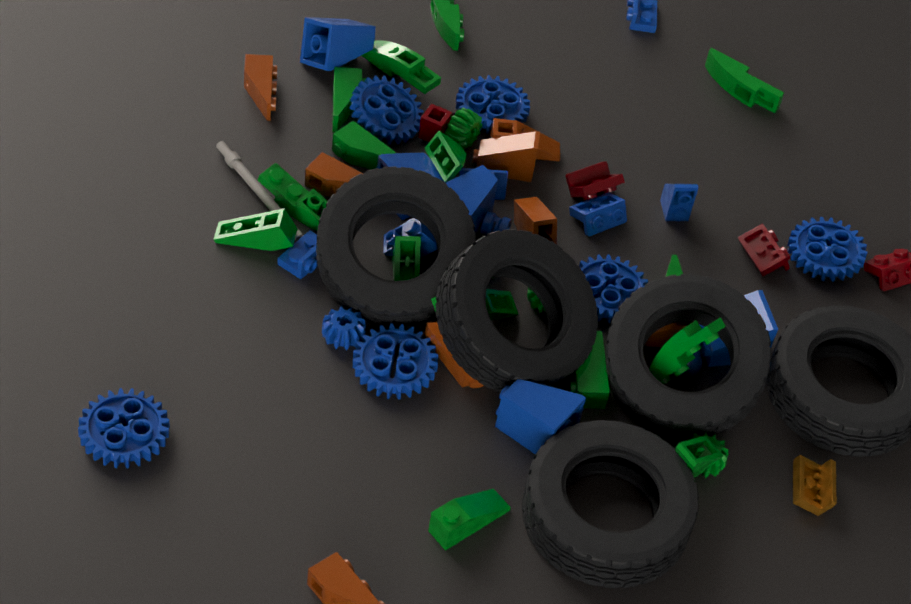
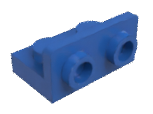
(642, 15)
(600, 213)
(301, 257)

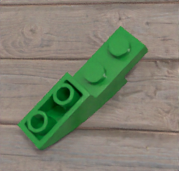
(448, 21)
(404, 62)
(738, 83)
(289, 194)
(681, 347)

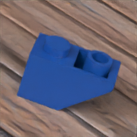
(678, 201)
(410, 228)

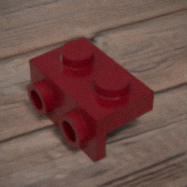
(593, 179)
(892, 269)

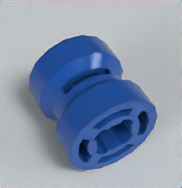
(493, 223)

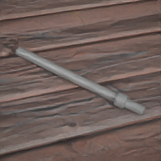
(235, 161)

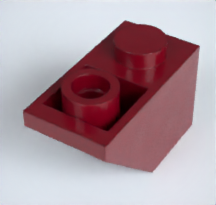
(434, 120)

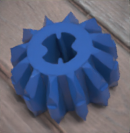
(343, 328)

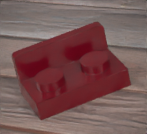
(763, 250)

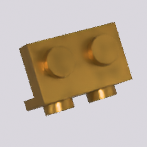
(814, 485)

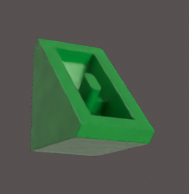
(406, 257)
(698, 454)

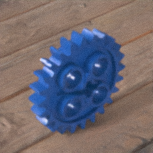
(493, 100)
(386, 109)
(827, 249)
(611, 283)
(378, 352)
(132, 422)

